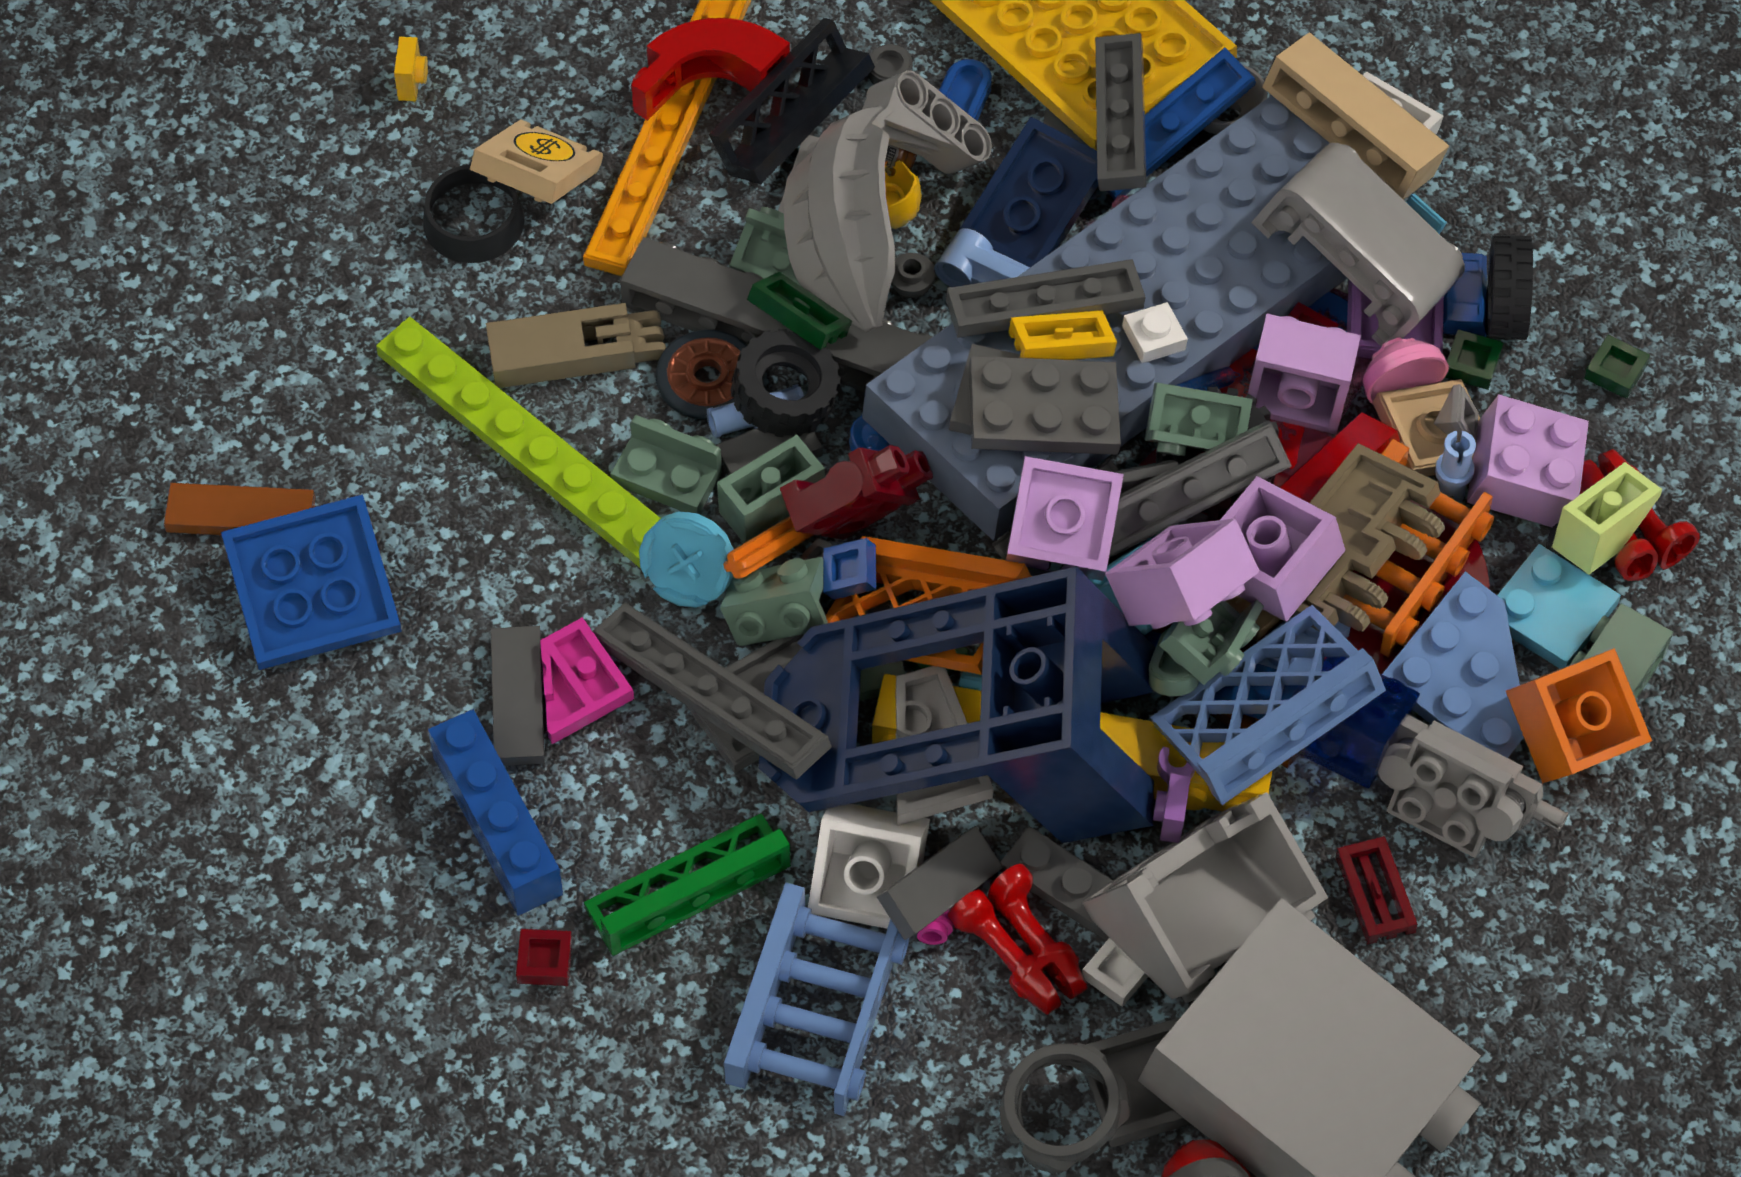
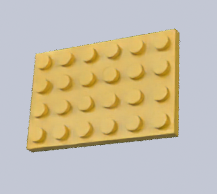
(1054, 50)

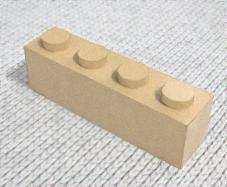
(1355, 113)

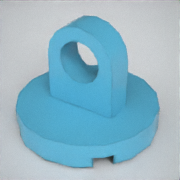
(686, 559)

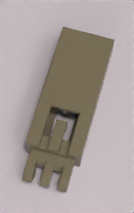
(555, 348)

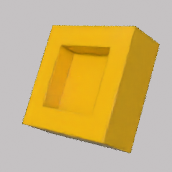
(409, 69)

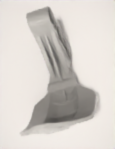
(837, 194)

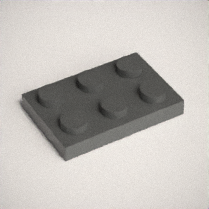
(1044, 405)

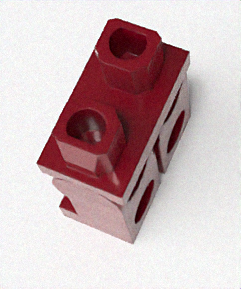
(856, 492)

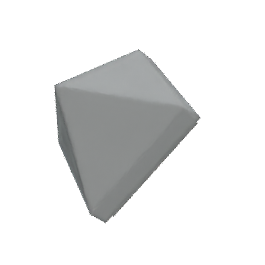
(1458, 414)

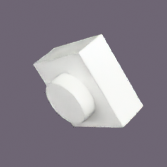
(1154, 332)
(1114, 973)

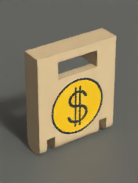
(535, 161)

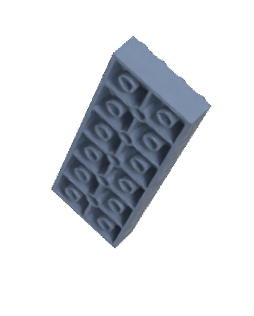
(1189, 249)

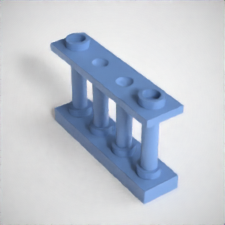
(779, 964)

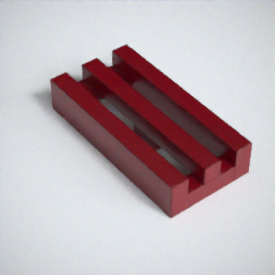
(1388, 927)

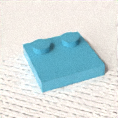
(1555, 606)

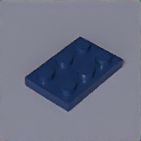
(1035, 194)

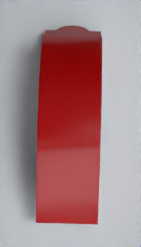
(705, 50)

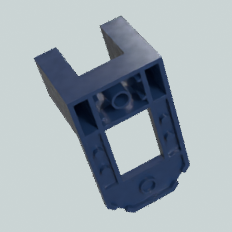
(1047, 667)

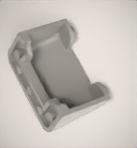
(1367, 236)
(1205, 895)

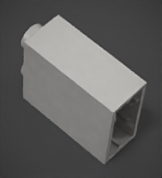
(1311, 1060)

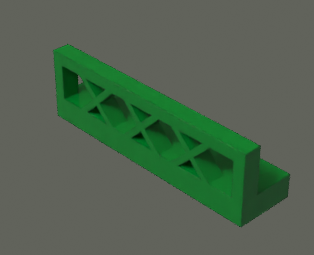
(689, 891)

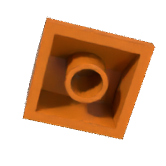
(1578, 716)

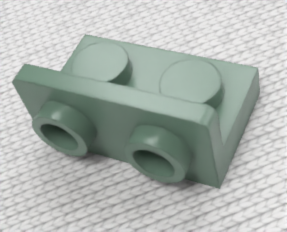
(668, 465)

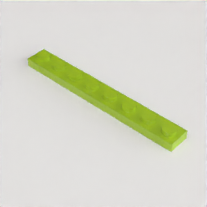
(518, 437)

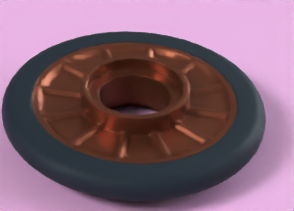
(686, 356)

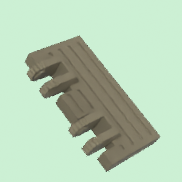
(1370, 504)

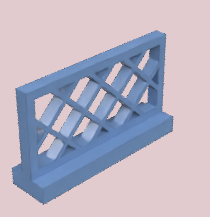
(1287, 723)

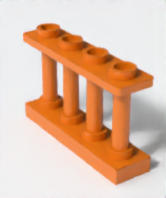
(1448, 559)

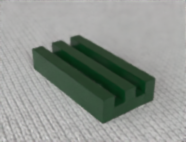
(799, 310)

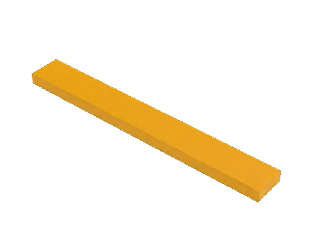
(653, 163)

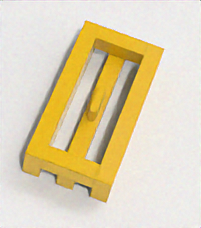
(1063, 336)

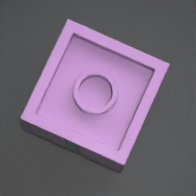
(1064, 517)

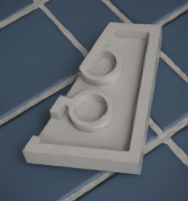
(924, 705)

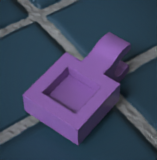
(1171, 805)

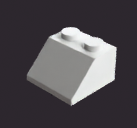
(861, 857)

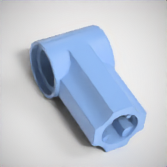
(972, 261)

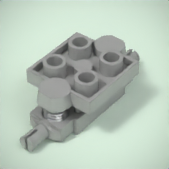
(1460, 788)

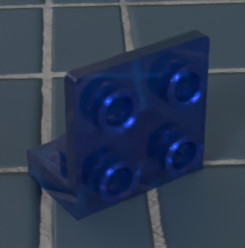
(1361, 740)

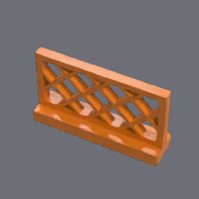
(937, 574)

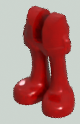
(1662, 544)
(1008, 895)

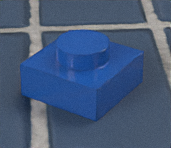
(849, 568)

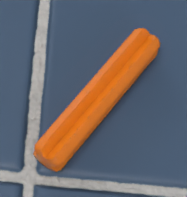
(763, 548)

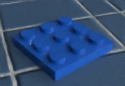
(311, 582)

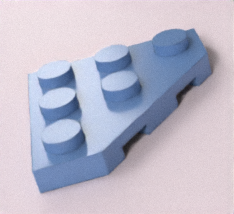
(1464, 666)

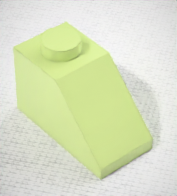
(1604, 517)

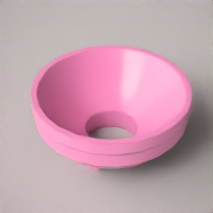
(1404, 365)

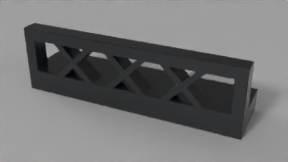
(792, 113)

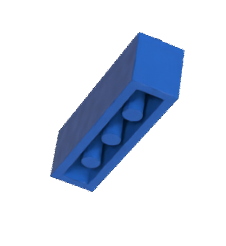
(495, 812)

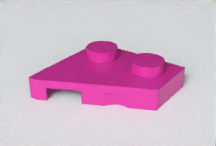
(579, 680)

